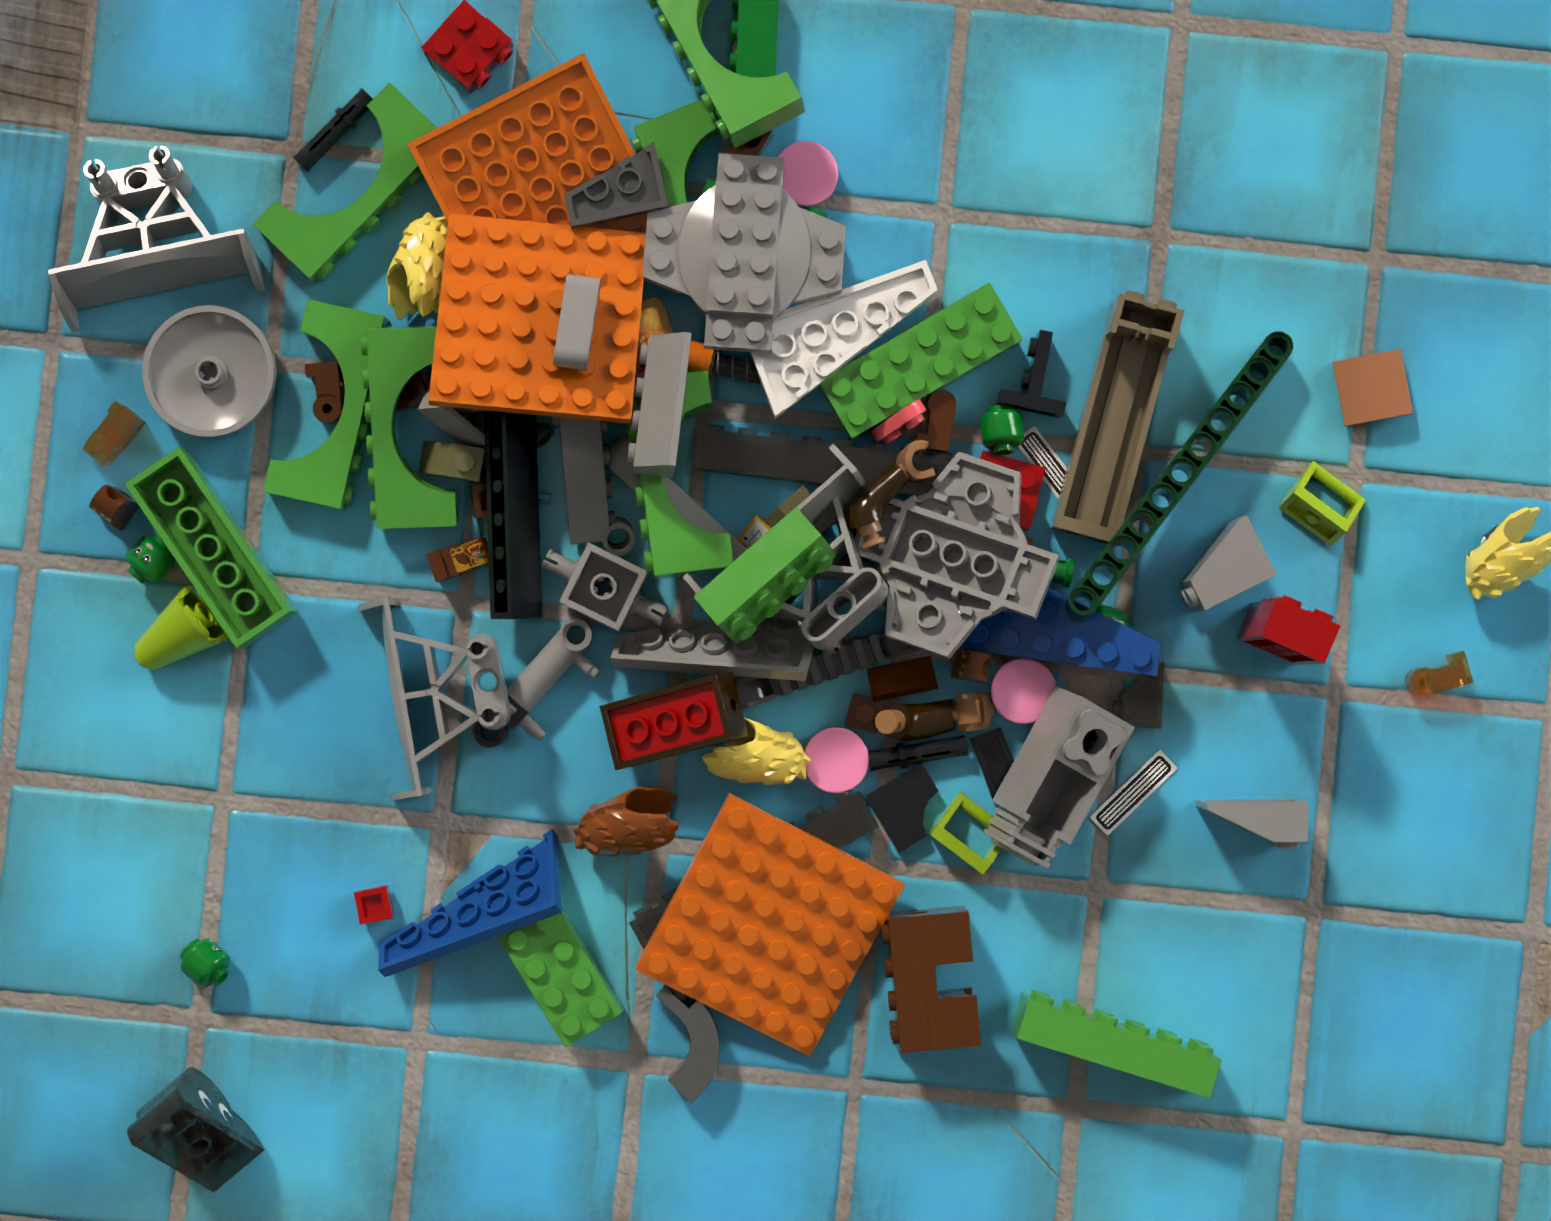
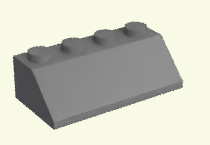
(660, 405)

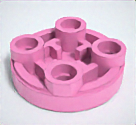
(809, 173)
(1021, 690)
(837, 760)

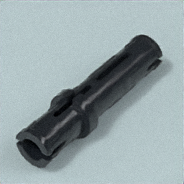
(333, 130)
(917, 753)

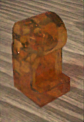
(113, 434)
(1429, 681)

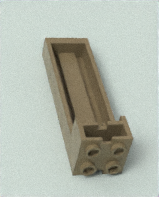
(1116, 416)

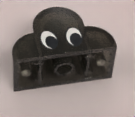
(195, 1131)

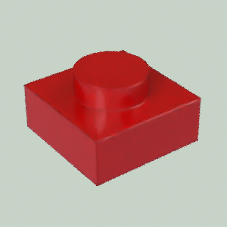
(373, 904)

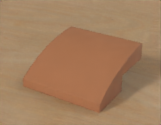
(1373, 387)

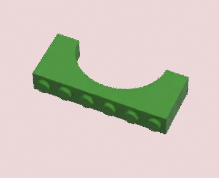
(742, 103)
(677, 140)
(321, 240)
(328, 472)
(400, 493)
(674, 542)

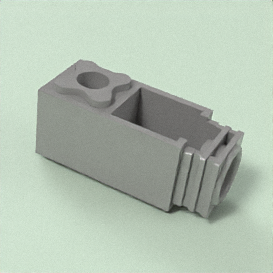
(1056, 777)

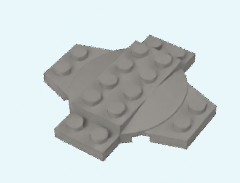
(744, 253)
(958, 557)

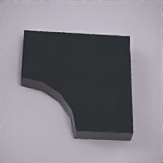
(902, 805)

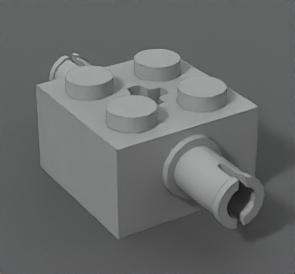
(598, 566)

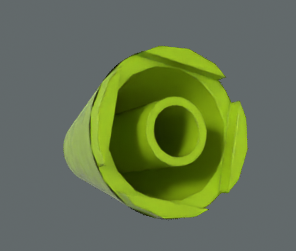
(179, 632)

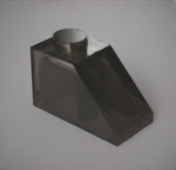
(1141, 701)

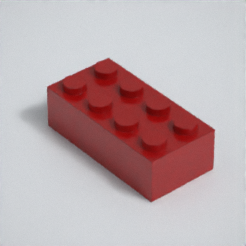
(1289, 631)

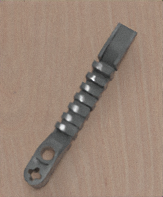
(824, 666)

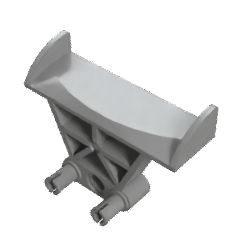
(154, 268)
(863, 586)
(491, 707)

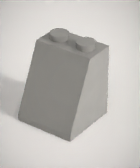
(1227, 567)

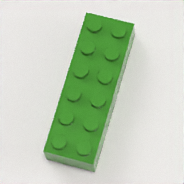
(920, 361)
(211, 548)
(1115, 1044)

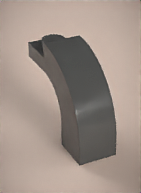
(699, 1065)

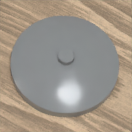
(209, 371)

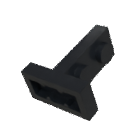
(1033, 381)

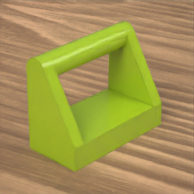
(1314, 513)
(954, 844)

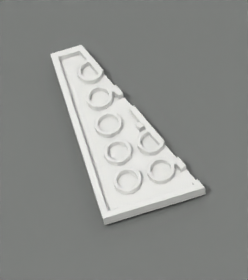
(829, 332)

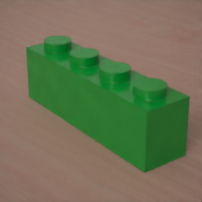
(755, 38)

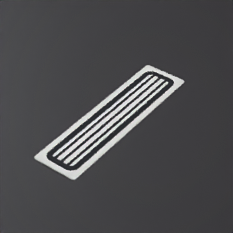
(1040, 453)
(1133, 792)

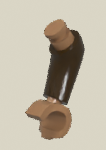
(870, 502)
(934, 718)

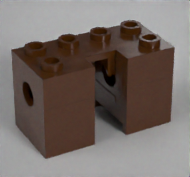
(923, 1015)

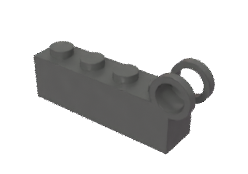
(586, 486)

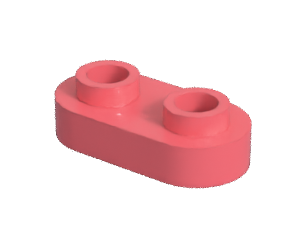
(908, 416)

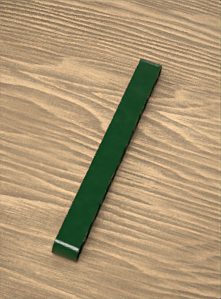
(1187, 462)

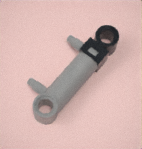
(539, 678)

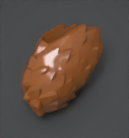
(628, 823)

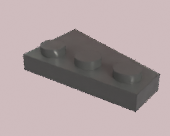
(619, 193)

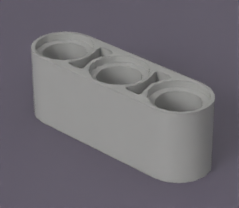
(576, 322)

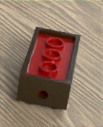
(674, 720)

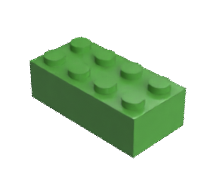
(766, 576)
(562, 976)

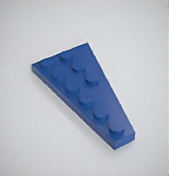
(1058, 639)
(484, 909)

